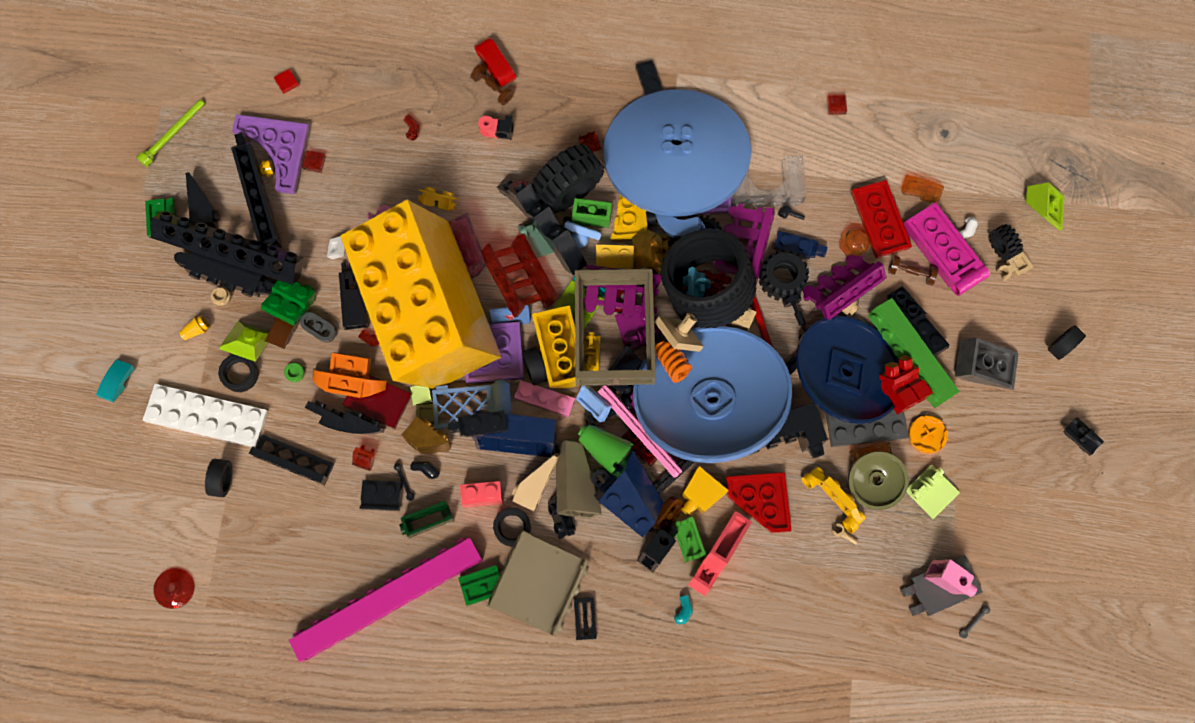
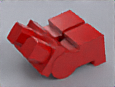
(903, 384)

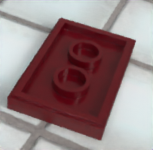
(383, 407)

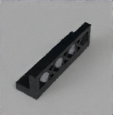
(287, 464)

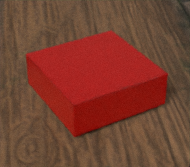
(286, 81)

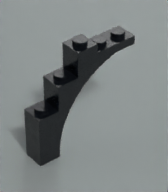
(542, 217)

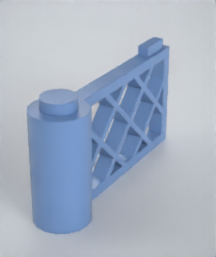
(497, 397)

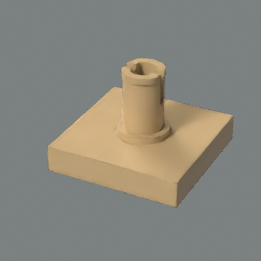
(679, 332)

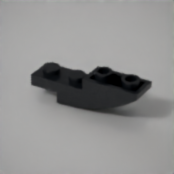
(916, 316)
(350, 423)

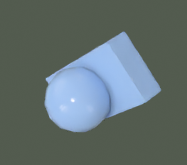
(581, 234)
(594, 403)

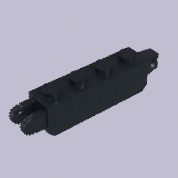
(225, 274)

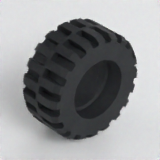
(568, 177)

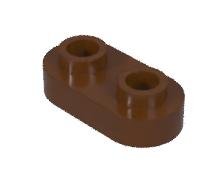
(668, 513)

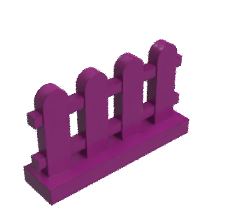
(752, 234)
(853, 288)
(609, 302)

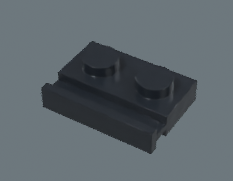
(381, 495)

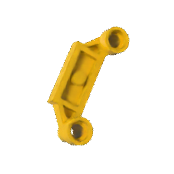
(841, 499)

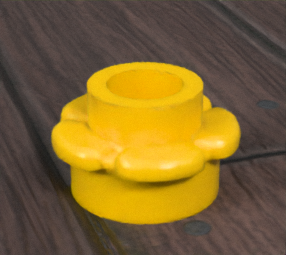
(267, 168)

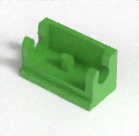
(689, 540)

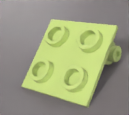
(932, 491)

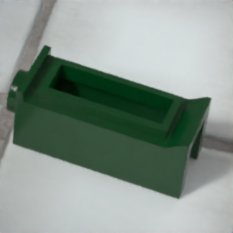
(406, 525)

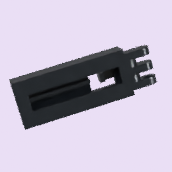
(352, 304)

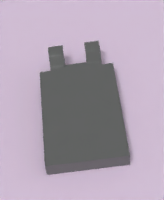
(934, 598)

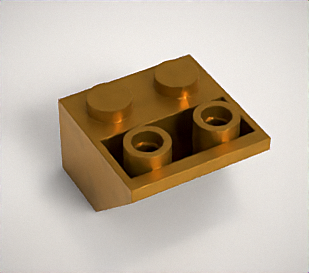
(650, 250)
(424, 439)

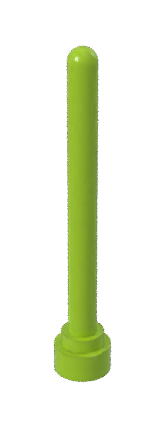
(147, 156)

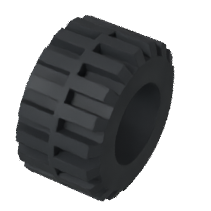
(786, 261)

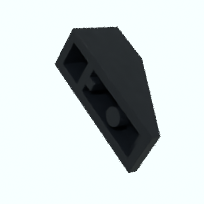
(198, 204)

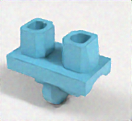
(696, 283)

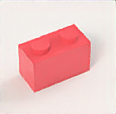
(481, 494)

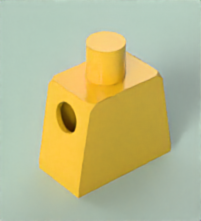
(702, 492)

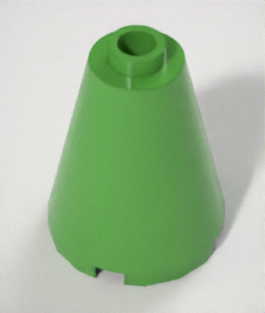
(604, 446)

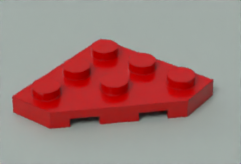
(763, 499)

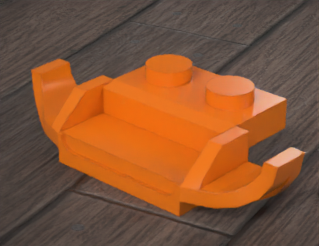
(348, 376)

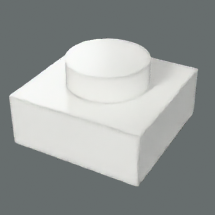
(335, 248)

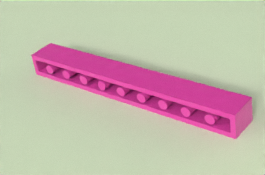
(384, 600)

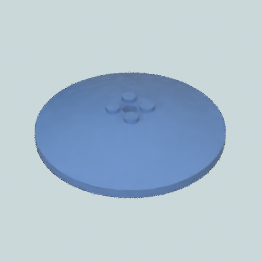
(683, 176)
(750, 391)

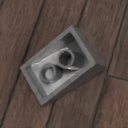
(986, 363)

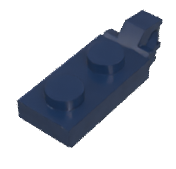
(801, 245)

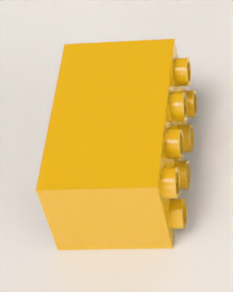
(419, 296)

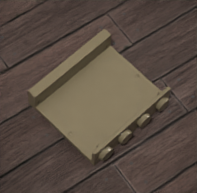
(538, 583)

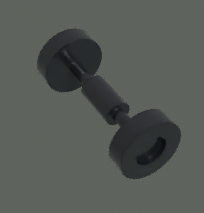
(792, 301)
(588, 417)

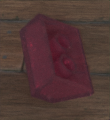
(468, 244)

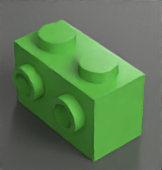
(591, 213)

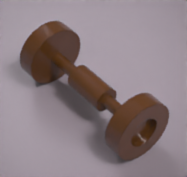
(505, 95)
(931, 276)

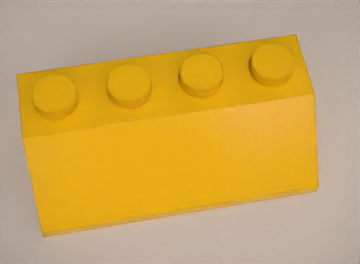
(557, 345)

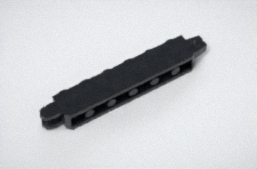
(255, 192)

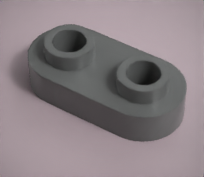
(319, 328)

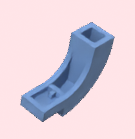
(677, 228)

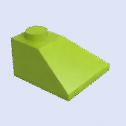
(1047, 202)
(245, 341)

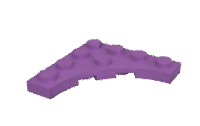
(282, 141)

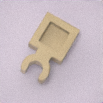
(1016, 265)

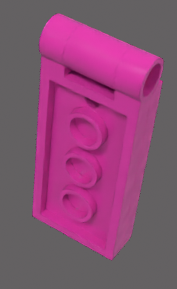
(946, 249)

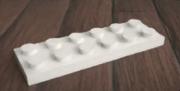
(205, 416)

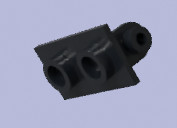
(562, 525)

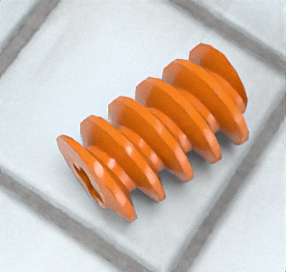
(673, 361)

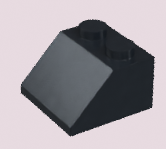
(625, 361)

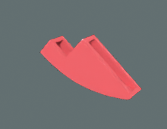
(720, 553)

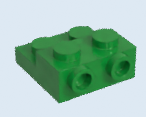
(289, 301)

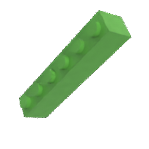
(906, 341)

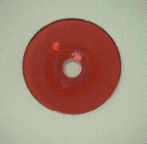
(180, 595)

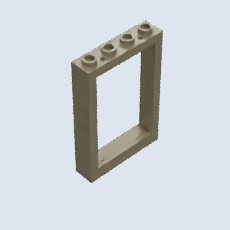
(622, 276)

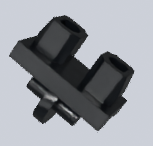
(1083, 436)

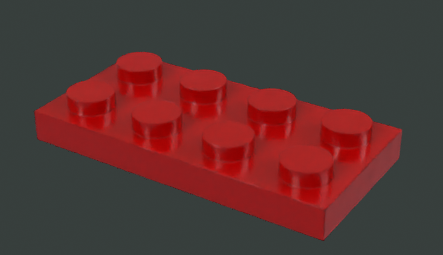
(881, 219)

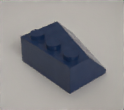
(631, 495)

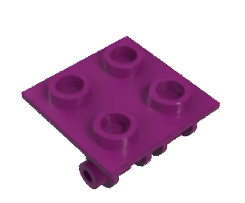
(634, 330)

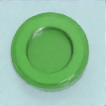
(294, 372)

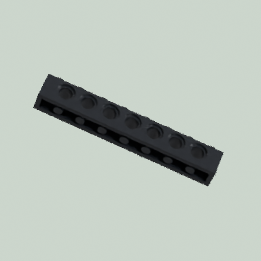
(196, 236)

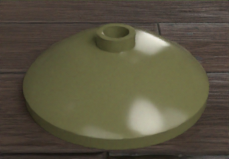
(887, 490)

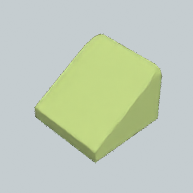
(421, 395)

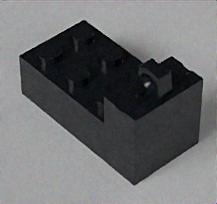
(806, 426)

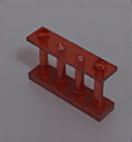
(533, 269)

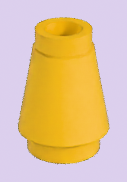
(195, 327)

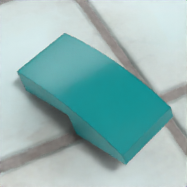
(112, 383)

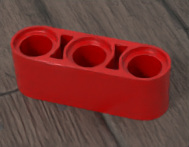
(495, 62)

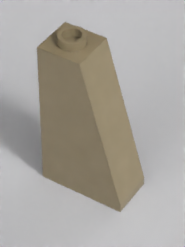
(573, 482)

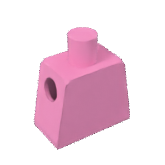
(951, 577)

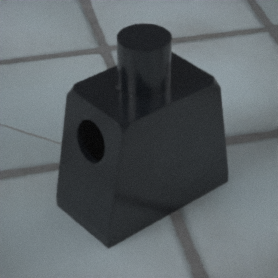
(655, 551)

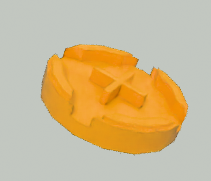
(927, 434)

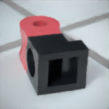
(496, 127)

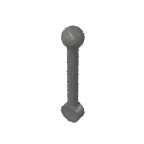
(964, 633)

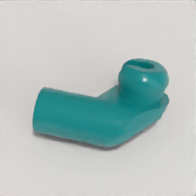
(686, 611)

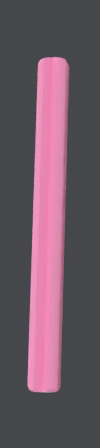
(633, 423)

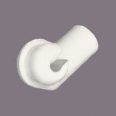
(971, 225)

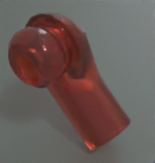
(414, 128)
(368, 338)

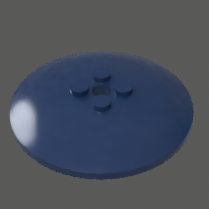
(850, 346)

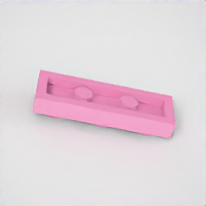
(544, 398)

